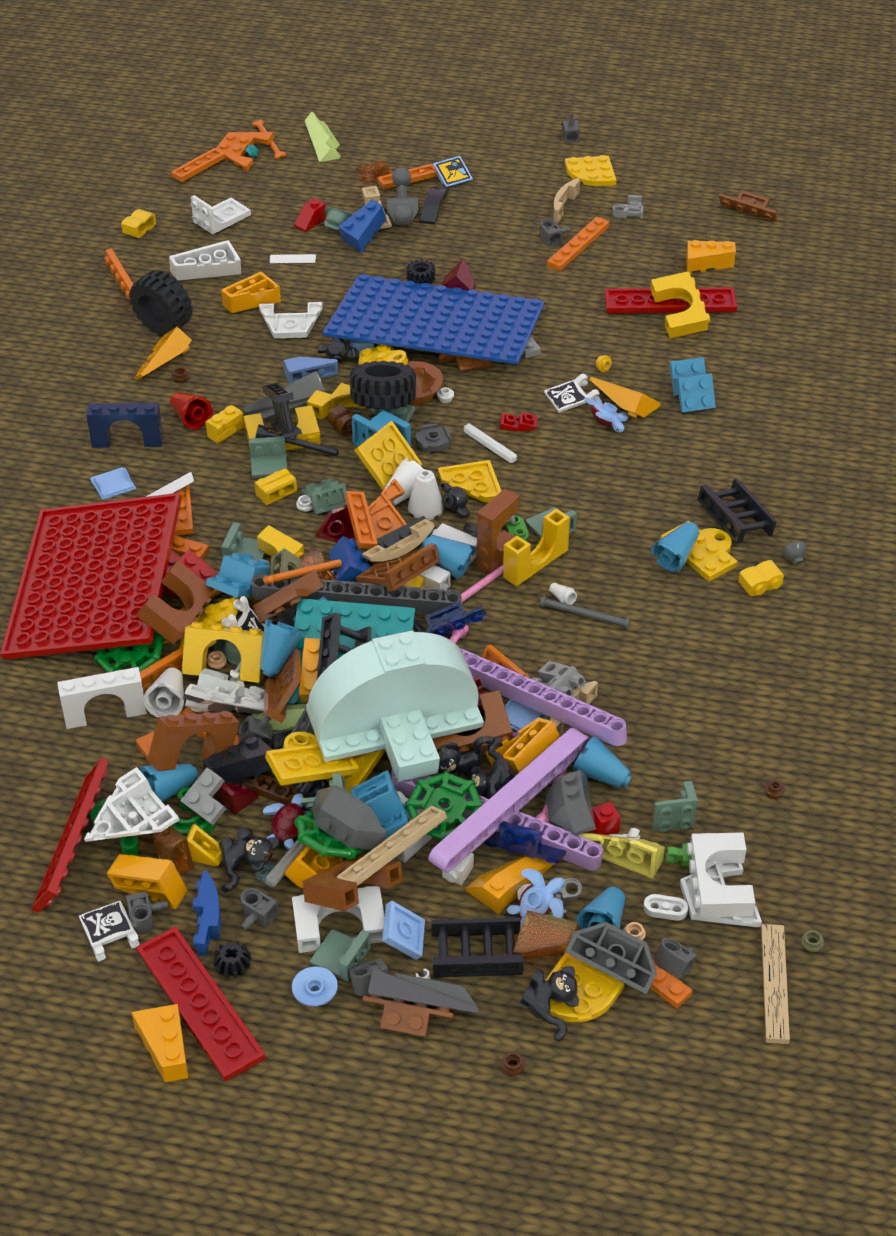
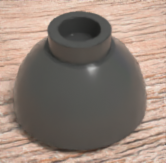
(795, 552)

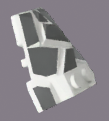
(219, 694)

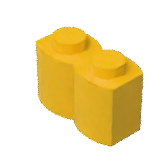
(138, 223)
(761, 578)

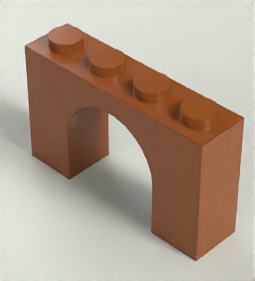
(489, 524)
(192, 592)
(495, 724)
(174, 730)
(341, 894)

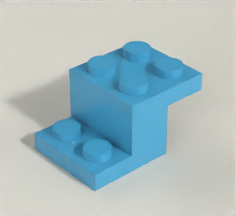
(692, 384)
(363, 428)
(237, 574)
(384, 801)

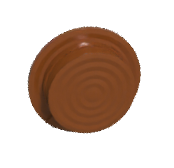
(428, 381)

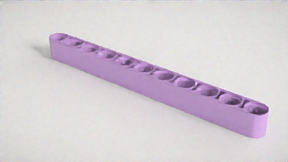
(547, 700)
(508, 800)
(578, 849)

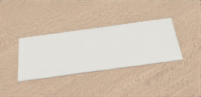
(301, 258)
(175, 485)

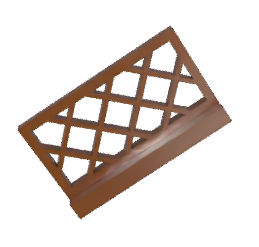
(401, 570)
(280, 690)

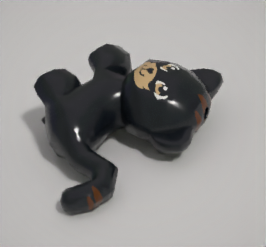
(456, 762)
(490, 783)
(254, 849)
(560, 988)

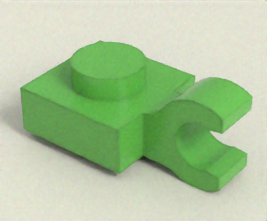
(678, 854)

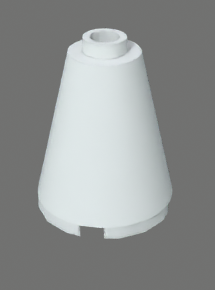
(405, 475)
(425, 496)
(166, 694)

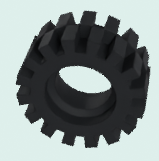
(421, 271)

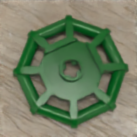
(131, 658)
(443, 794)
(324, 840)

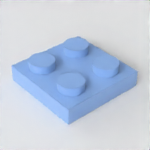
(403, 930)

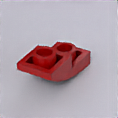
(524, 422)

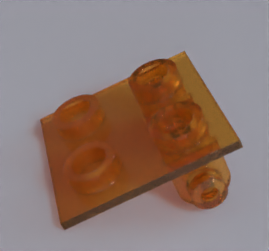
(369, 170)

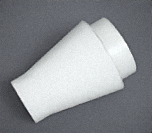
(563, 593)

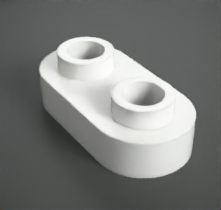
(665, 907)

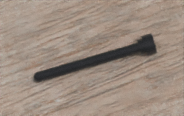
(263, 432)

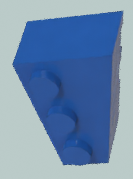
(352, 560)

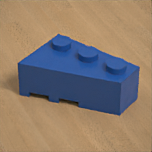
(362, 225)

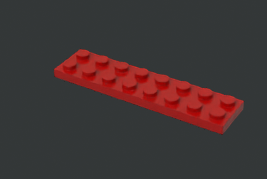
(642, 301)
(71, 836)
(201, 1004)

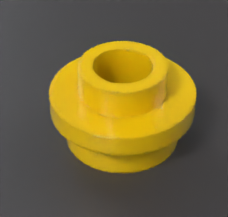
(603, 363)

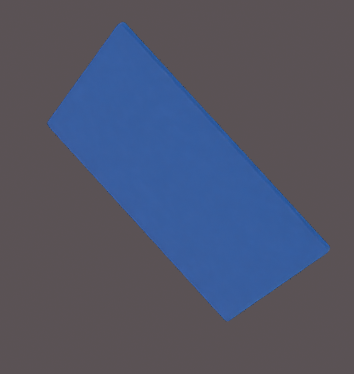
(436, 319)

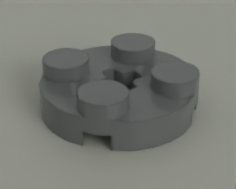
(440, 441)

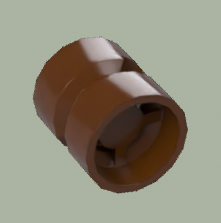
(341, 419)

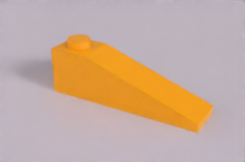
(168, 347)
(632, 401)
(309, 864)
(500, 886)

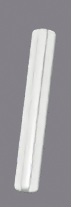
(490, 443)

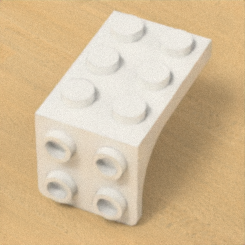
(219, 216)

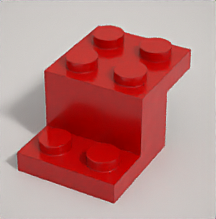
(194, 564)

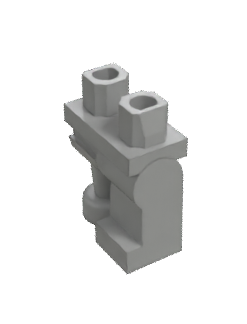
(560, 677)

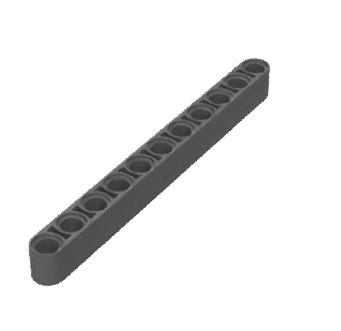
(422, 599)

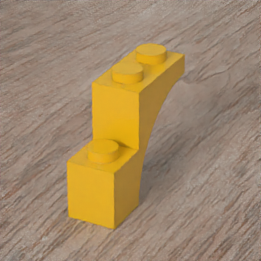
(324, 402)

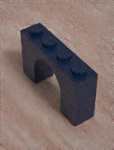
(144, 415)

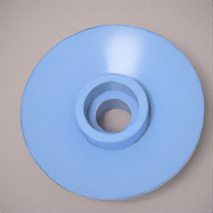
(314, 979)

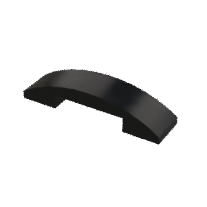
(432, 205)

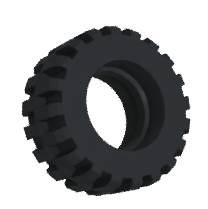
(160, 302)
(382, 385)

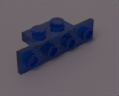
(452, 618)
(524, 841)

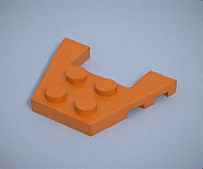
(236, 142)
(383, 513)

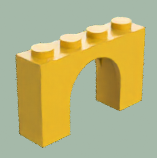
(681, 287)
(305, 421)
(273, 541)
(521, 563)
(199, 637)

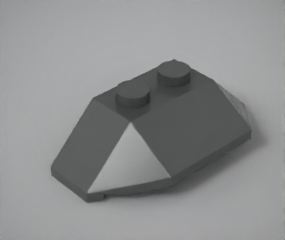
(571, 804)
(347, 818)
(615, 954)

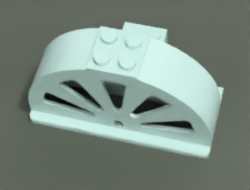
(395, 699)

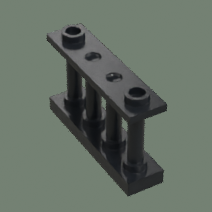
(280, 398)
(727, 519)
(329, 640)
(476, 965)

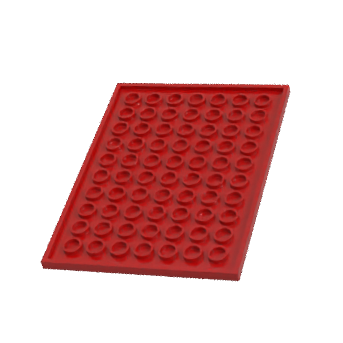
(92, 576)

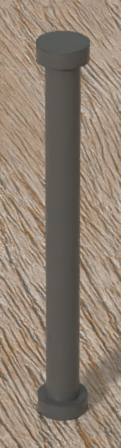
(585, 612)

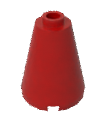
(191, 409)

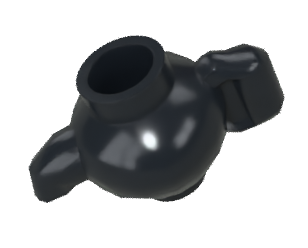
(338, 350)
(455, 500)

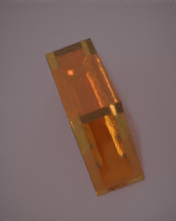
(544, 935)

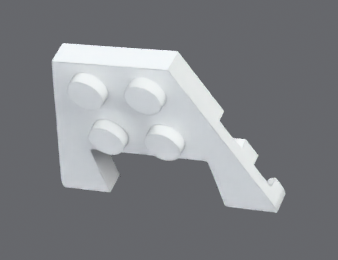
(290, 324)
(717, 873)

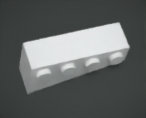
(206, 262)

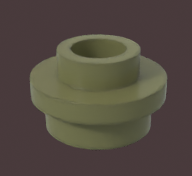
(812, 936)

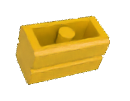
(224, 424)
(275, 486)

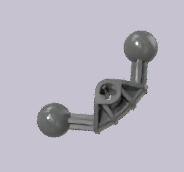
(402, 208)

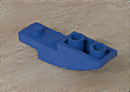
(207, 913)

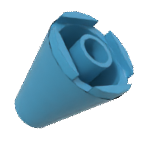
(675, 547)
(452, 554)
(277, 646)
(602, 765)
(170, 782)
(604, 908)

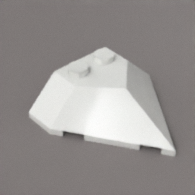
(131, 810)

